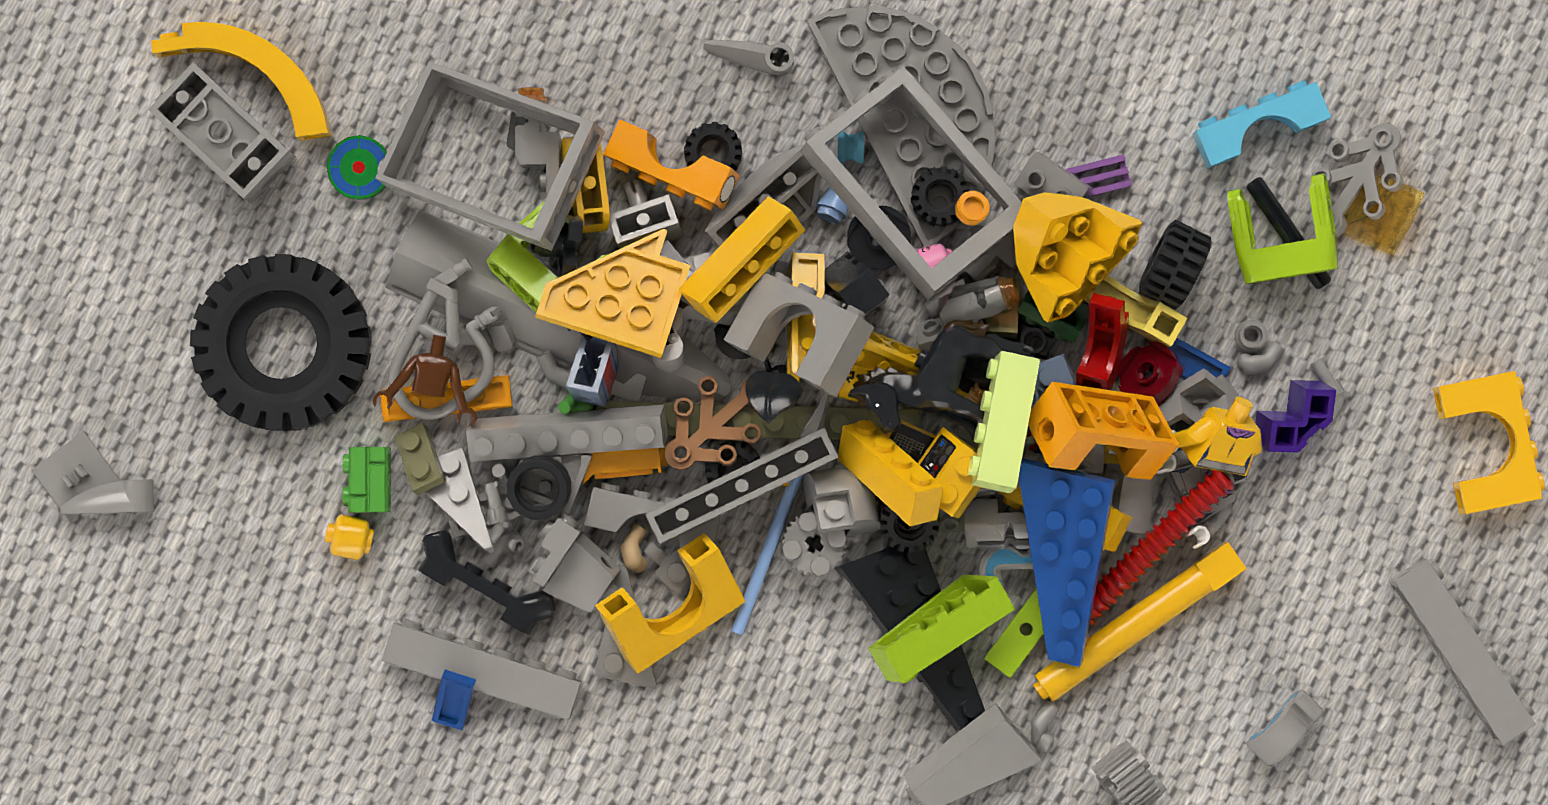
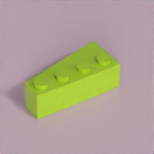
(940, 626)

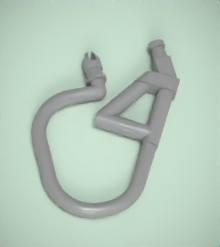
(436, 287)

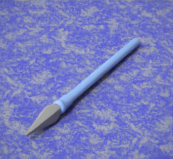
(814, 424)

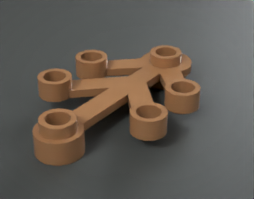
(709, 428)

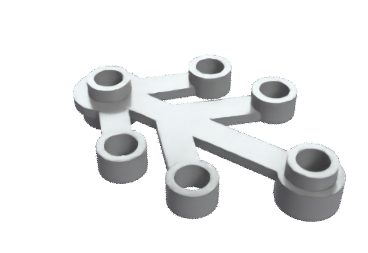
(1363, 172)

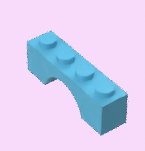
(1298, 109)

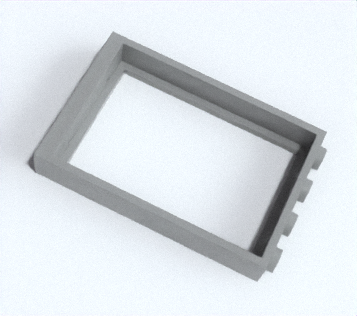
(418, 117)
(926, 279)

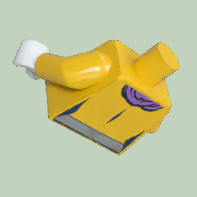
(1222, 439)

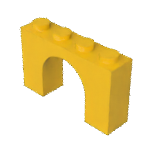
(1518, 477)
(710, 598)

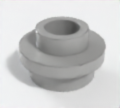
(1260, 331)

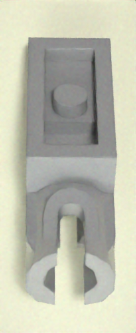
(986, 526)

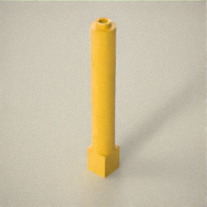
(1142, 619)

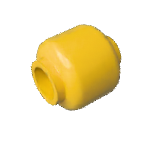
(349, 537)

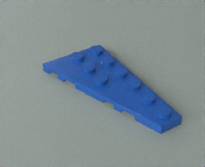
(1066, 537)

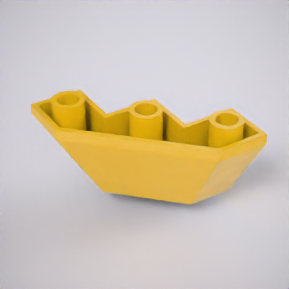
(1068, 248)

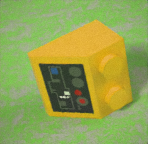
(948, 463)

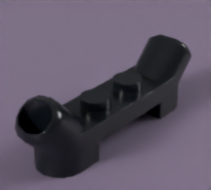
(521, 611)

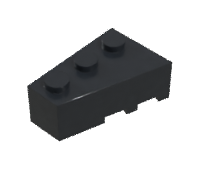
(855, 284)

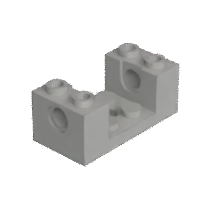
(248, 154)

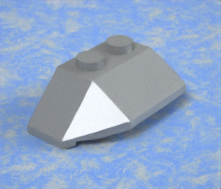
(784, 178)

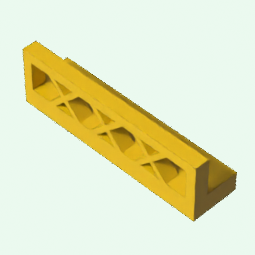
(809, 270)
(886, 352)

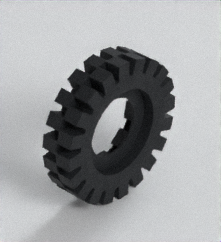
(222, 332)

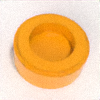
(972, 208)

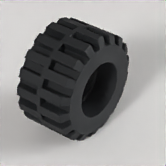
(1175, 264)

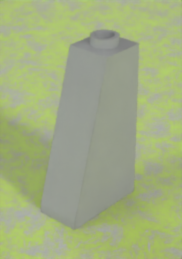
(971, 760)

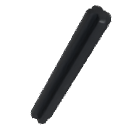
(1281, 222)

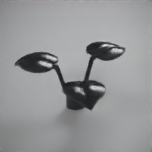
(767, 391)

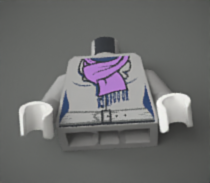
(1182, 477)

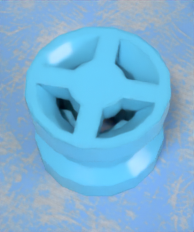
(851, 147)

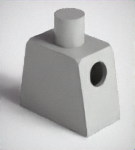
(584, 576)

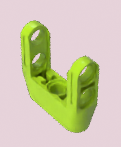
(1290, 258)
(519, 267)

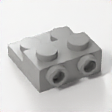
(558, 540)

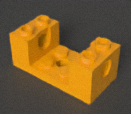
(1075, 418)

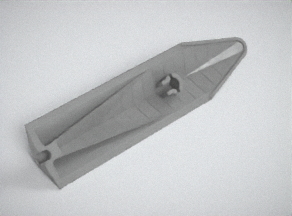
(436, 245)

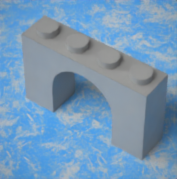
(837, 338)

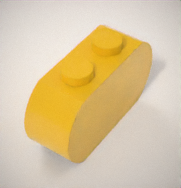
(592, 197)

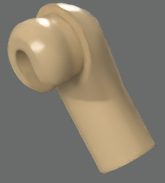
(631, 551)

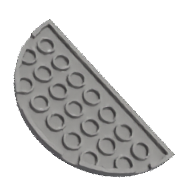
(870, 42)

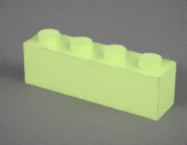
(1004, 421)

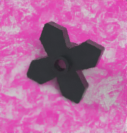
(566, 246)

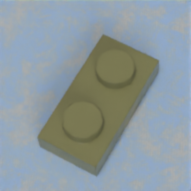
(420, 459)

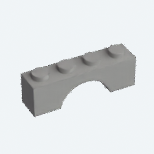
(612, 509)

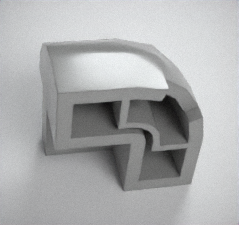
(1193, 398)
(840, 502)

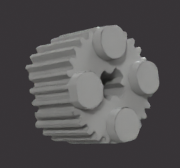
(796, 548)
(1127, 776)

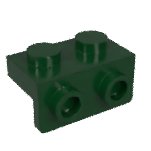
(1062, 329)

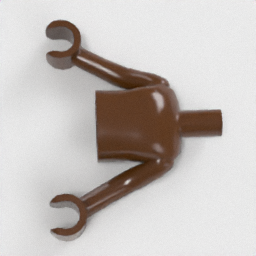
(431, 377)

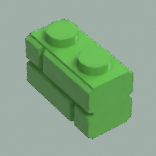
(367, 479)

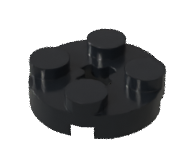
(861, 244)

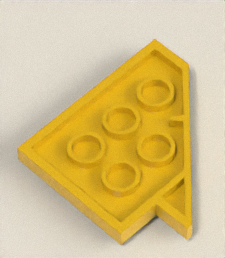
(620, 297)

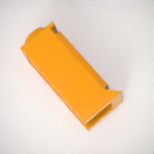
(625, 463)

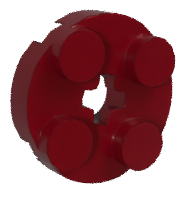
(1164, 377)

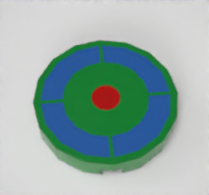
(354, 166)

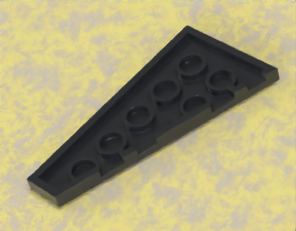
(892, 589)

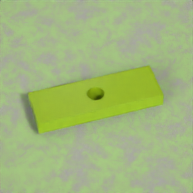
(1011, 645)

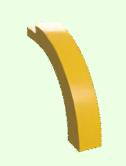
(298, 92)

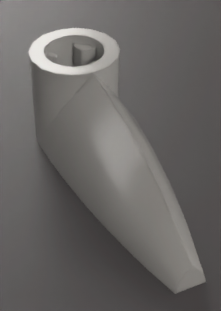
(752, 54)
(113, 497)

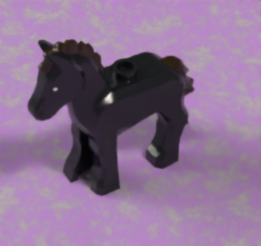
(937, 379)

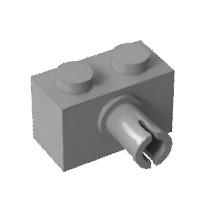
(644, 217)

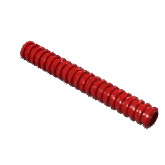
(1159, 540)

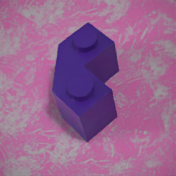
(1308, 410)

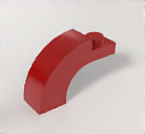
(1105, 342)

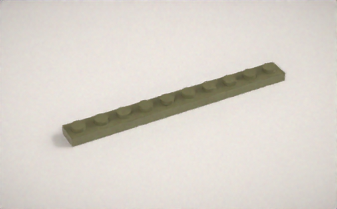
(786, 425)

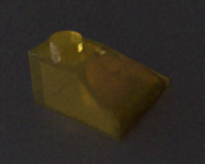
(1391, 228)

